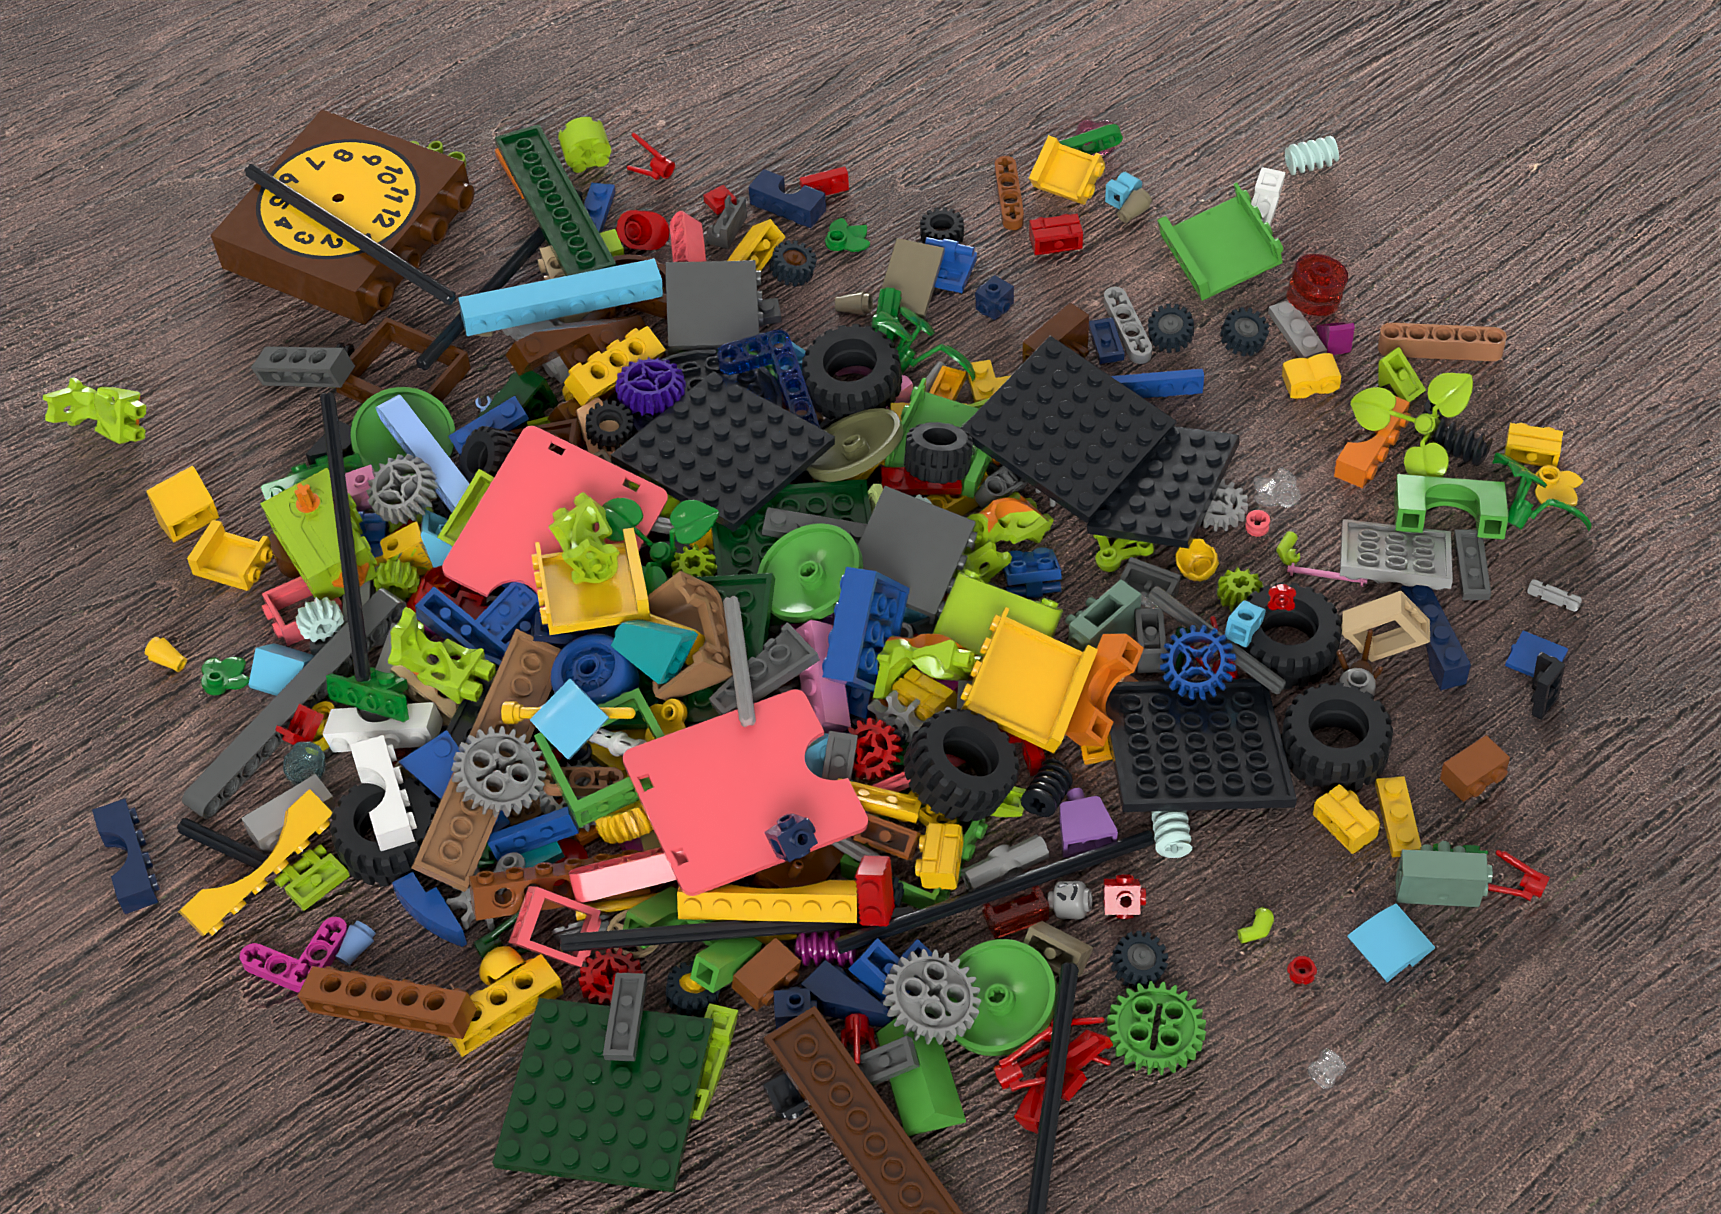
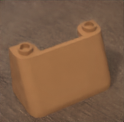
(700, 607)

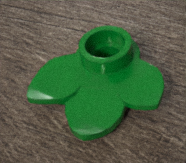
(846, 237)
(223, 675)

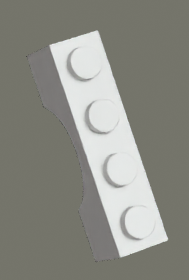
(347, 727)
(389, 818)

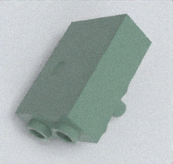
(1107, 615)
(1442, 876)

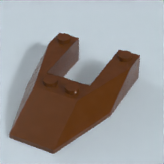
(574, 345)

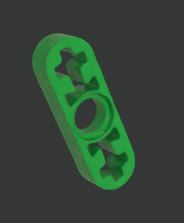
(1101, 139)

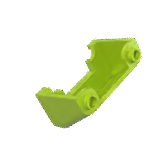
(975, 603)

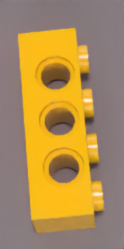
(587, 387)
(518, 1004)

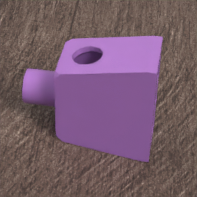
(1084, 823)

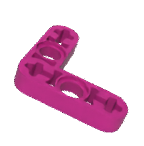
(295, 967)

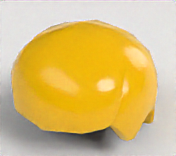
(1198, 561)
(499, 962)

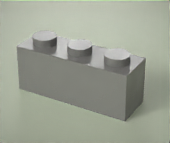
(267, 821)

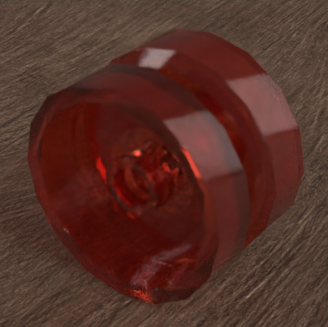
(1317, 284)

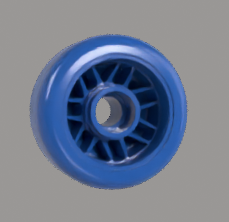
(595, 668)

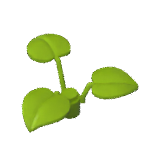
(1450, 395)

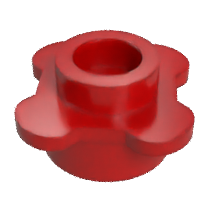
(1278, 592)

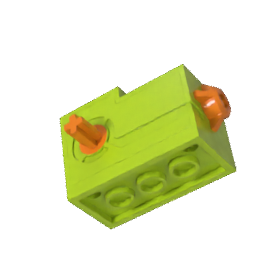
(308, 533)

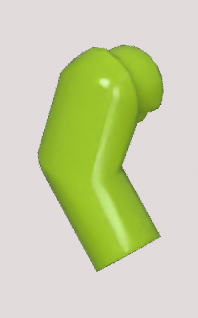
(1285, 549)

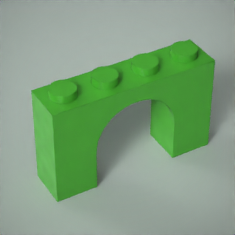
(1480, 498)
(712, 966)

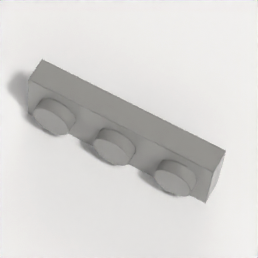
(1296, 330)

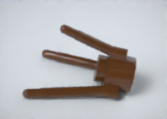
(1363, 663)

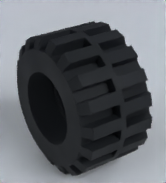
(485, 451)
(938, 452)

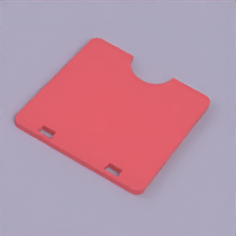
(521, 506)
(731, 783)

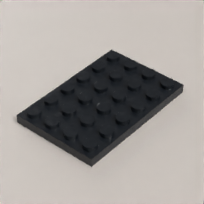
(1168, 490)

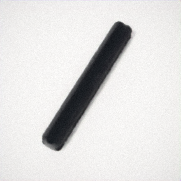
(221, 843)

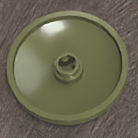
(859, 444)

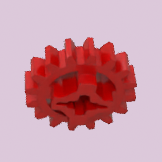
(866, 761)
(596, 976)

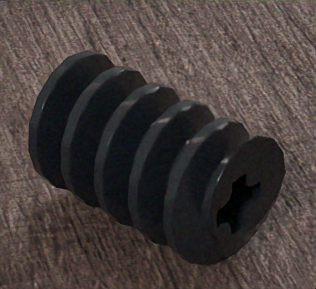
(1461, 443)
(1047, 788)

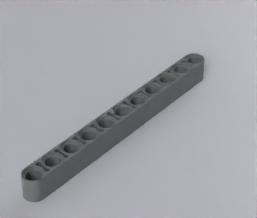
(307, 688)

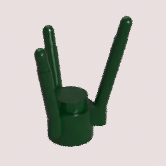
(491, 940)

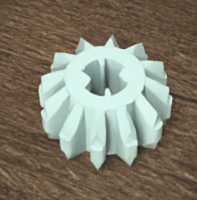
(319, 619)

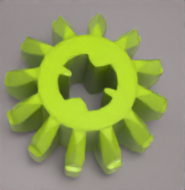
(693, 559)
(397, 578)
(1236, 587)

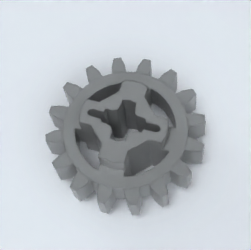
(1221, 508)

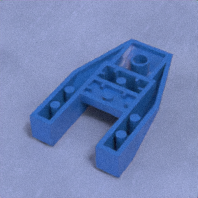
(492, 629)

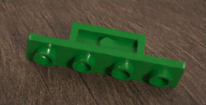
(302, 471)
(378, 695)

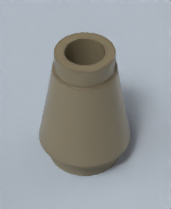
(1135, 204)
(855, 303)

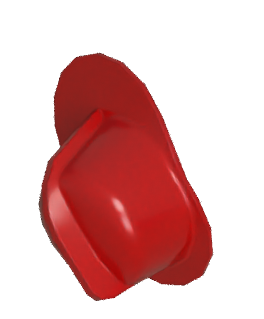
(642, 230)

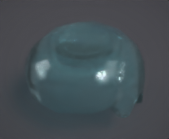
(303, 762)

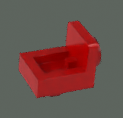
(303, 725)

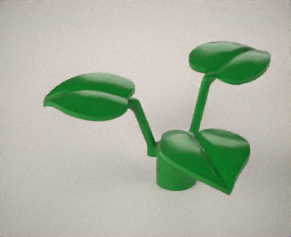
(905, 352)
(1521, 509)
(690, 522)

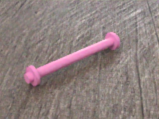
(1320, 573)

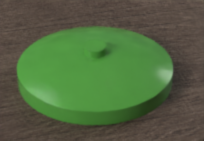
(376, 443)
(809, 571)
(1015, 996)

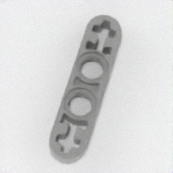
(1129, 324)

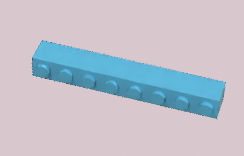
(560, 297)

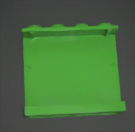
(1223, 245)
(933, 408)

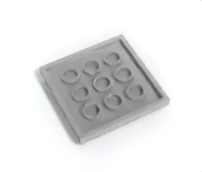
(1395, 556)

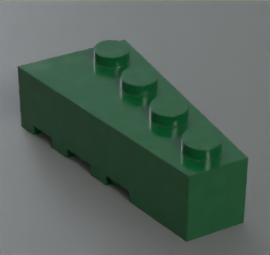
(531, 392)

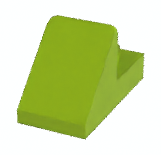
(1397, 372)

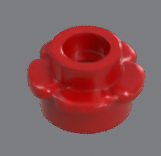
(1305, 964)

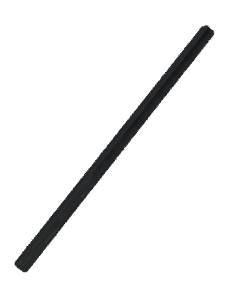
(351, 234)
(497, 282)
(345, 538)
(994, 891)
(700, 932)
(1053, 1090)

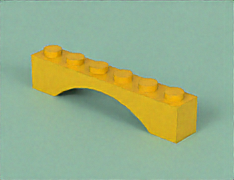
(811, 903)
(213, 904)

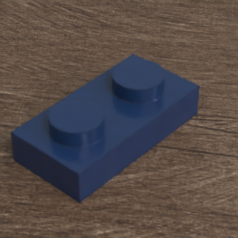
(1106, 340)

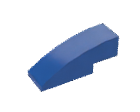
(429, 909)

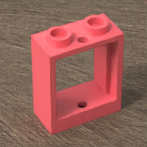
(282, 597)
(529, 914)

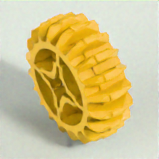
(624, 824)

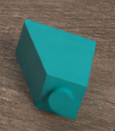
(654, 647)

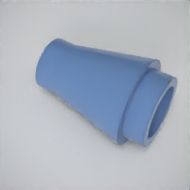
(355, 942)

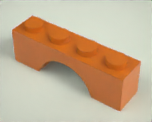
(1360, 460)
(1114, 660)

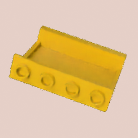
(586, 604)
(1027, 682)

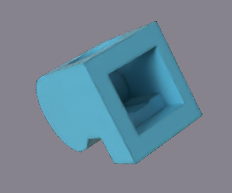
(1122, 186)
(1244, 623)

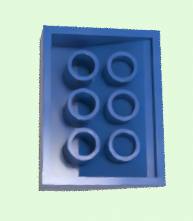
(865, 617)

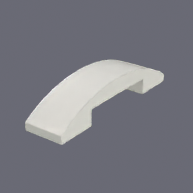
(1268, 192)

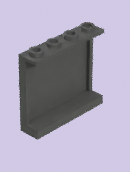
(711, 304)
(917, 547)

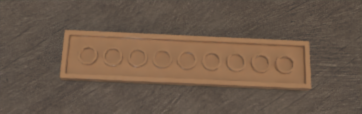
(457, 831)

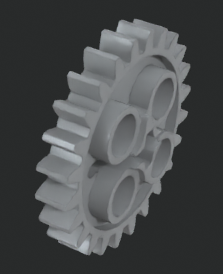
(511, 792)
(931, 996)

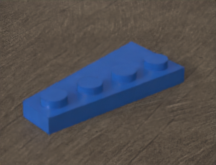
(433, 766)

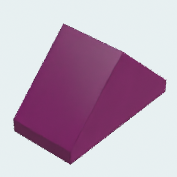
(1337, 337)

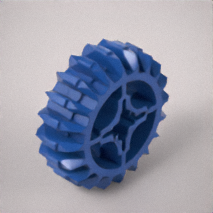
(1206, 653)

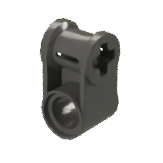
(998, 486)

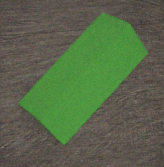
(926, 1094)

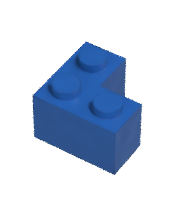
(877, 962)

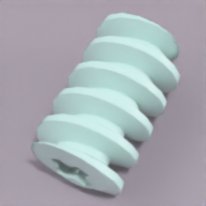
(1311, 153)
(1171, 833)

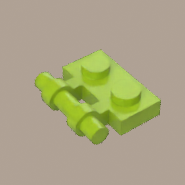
(316, 881)

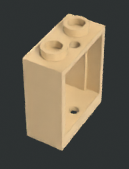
(1397, 607)

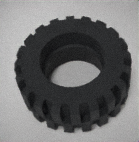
(851, 348)
(1303, 661)
(1340, 708)
(944, 785)
(353, 820)

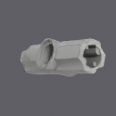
(1005, 863)

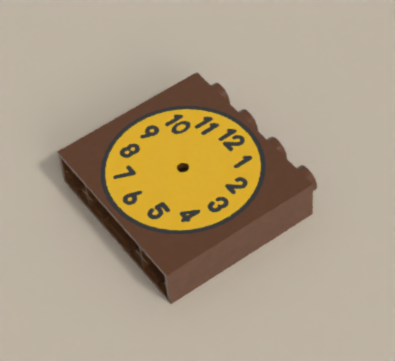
(388, 192)

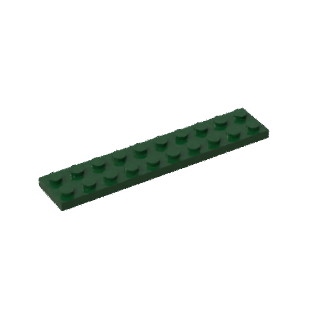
(554, 201)

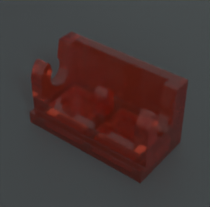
(1016, 914)

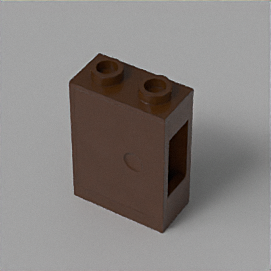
(1067, 326)
(804, 871)

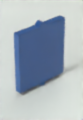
(1527, 649)

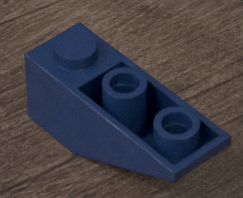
(841, 997)

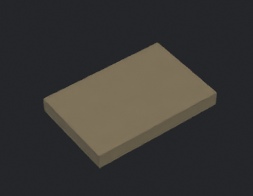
(914, 273)

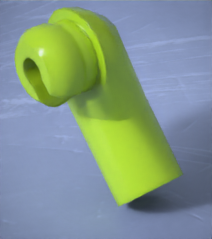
(1260, 928)

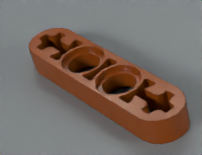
(1010, 192)

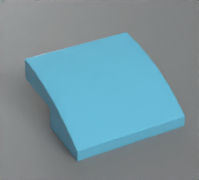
(569, 719)
(1391, 942)

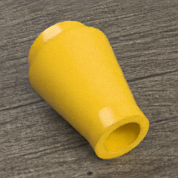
(163, 653)

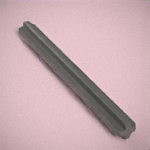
(1243, 659)

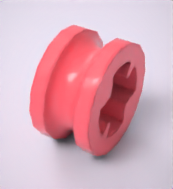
(1257, 530)

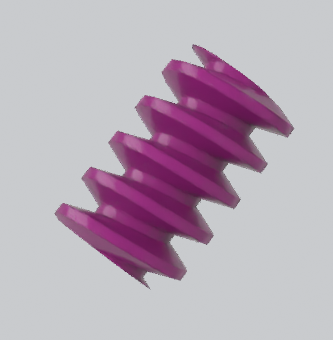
(822, 949)

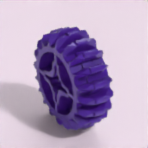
(650, 385)

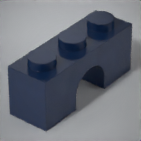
(801, 207)

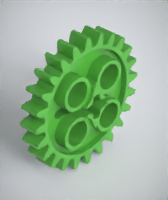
(1185, 1031)

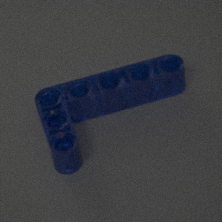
(777, 358)

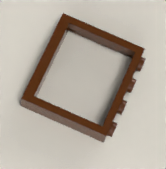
(414, 339)

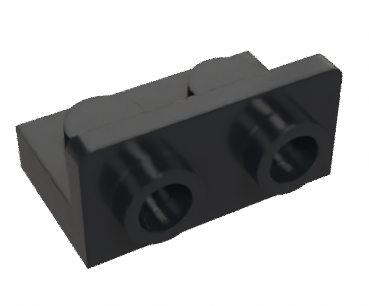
(1546, 683)

